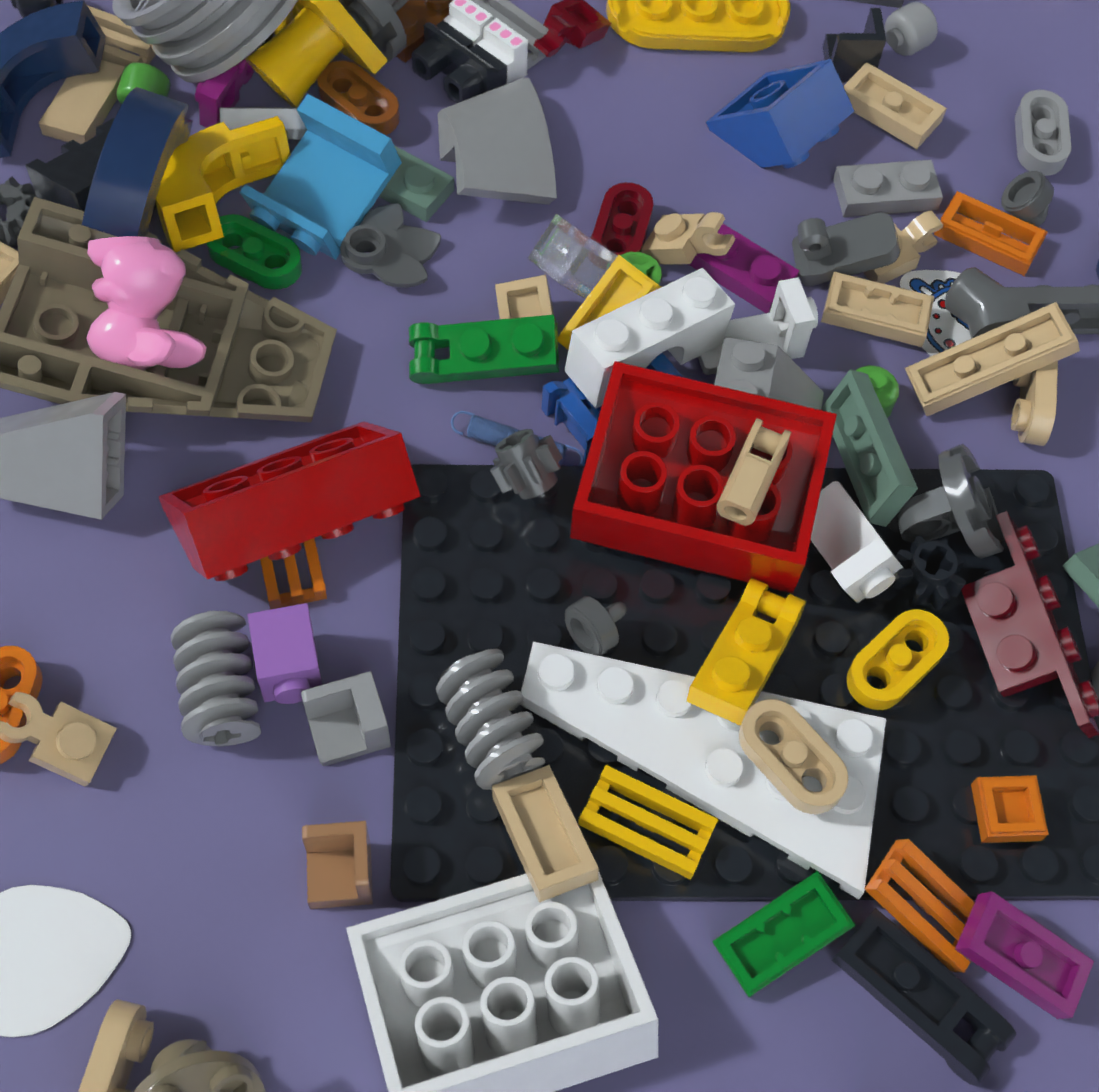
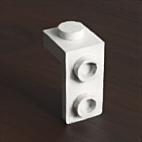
(786, 325)
(852, 545)

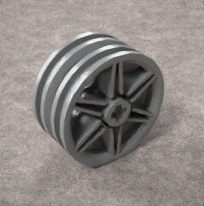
(202, 35)

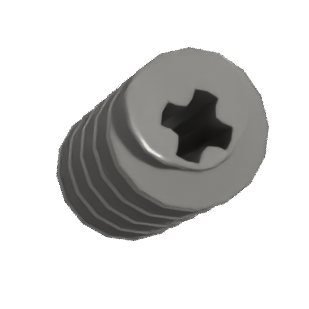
(212, 679)
(486, 718)

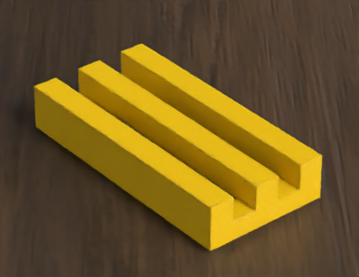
(658, 801)

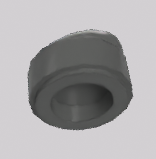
(1028, 197)
(593, 625)

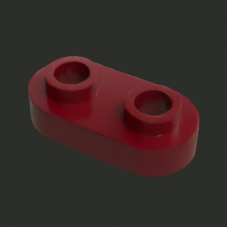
(614, 225)

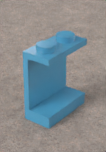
(325, 180)

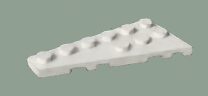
(652, 728)

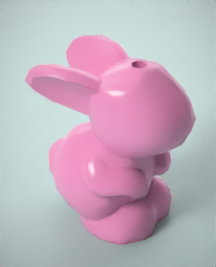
(137, 286)

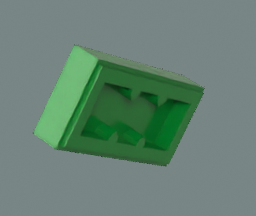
(783, 934)

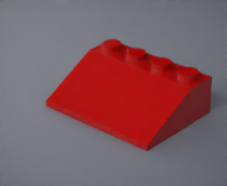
(665, 460)

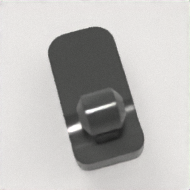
(844, 247)

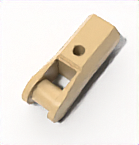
(752, 474)

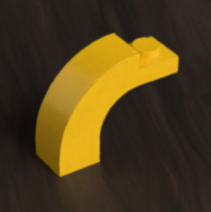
(208, 169)

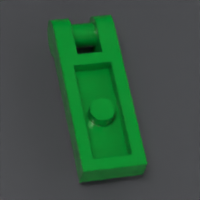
(484, 349)

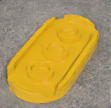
(700, 23)

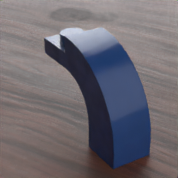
(40, 51)
(134, 163)

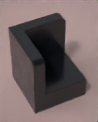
(853, 50)

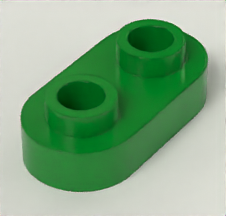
(258, 253)

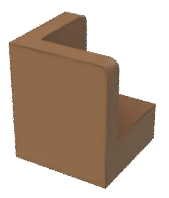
(338, 864)

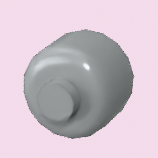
(911, 28)

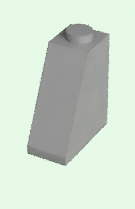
(66, 456)

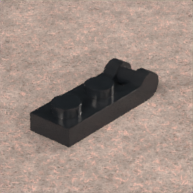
(924, 996)

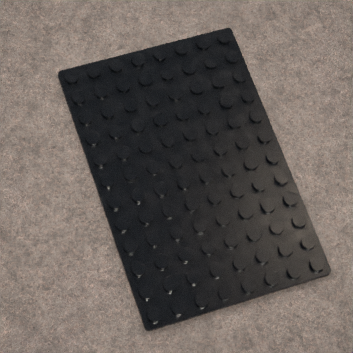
(503, 571)

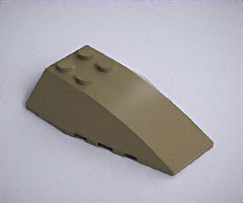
(258, 357)

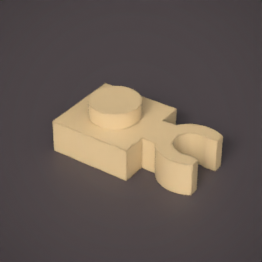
(524, 298)
(65, 742)

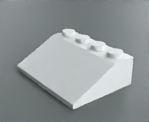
(503, 991)

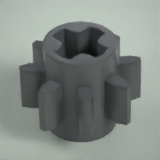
(526, 464)

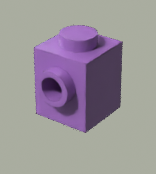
(284, 653)

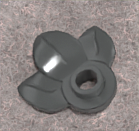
(393, 248)

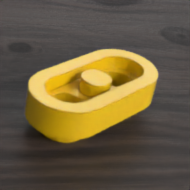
(895, 662)

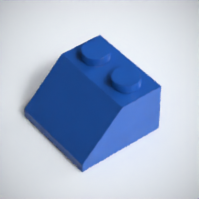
(784, 114)

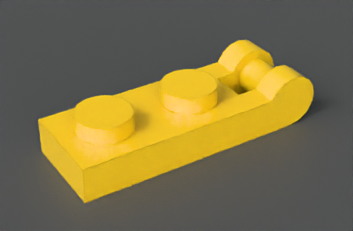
(745, 653)

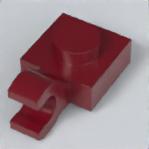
(571, 23)

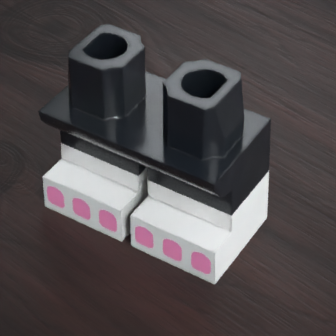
(471, 52)

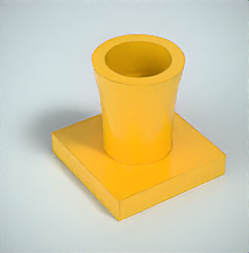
(308, 45)

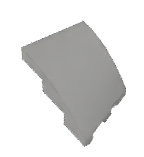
(500, 145)

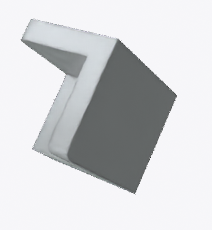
(346, 718)

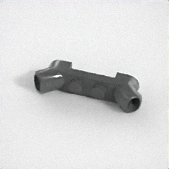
(988, 305)

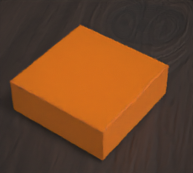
(1009, 809)

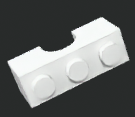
(679, 317)

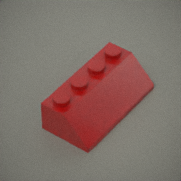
(291, 499)

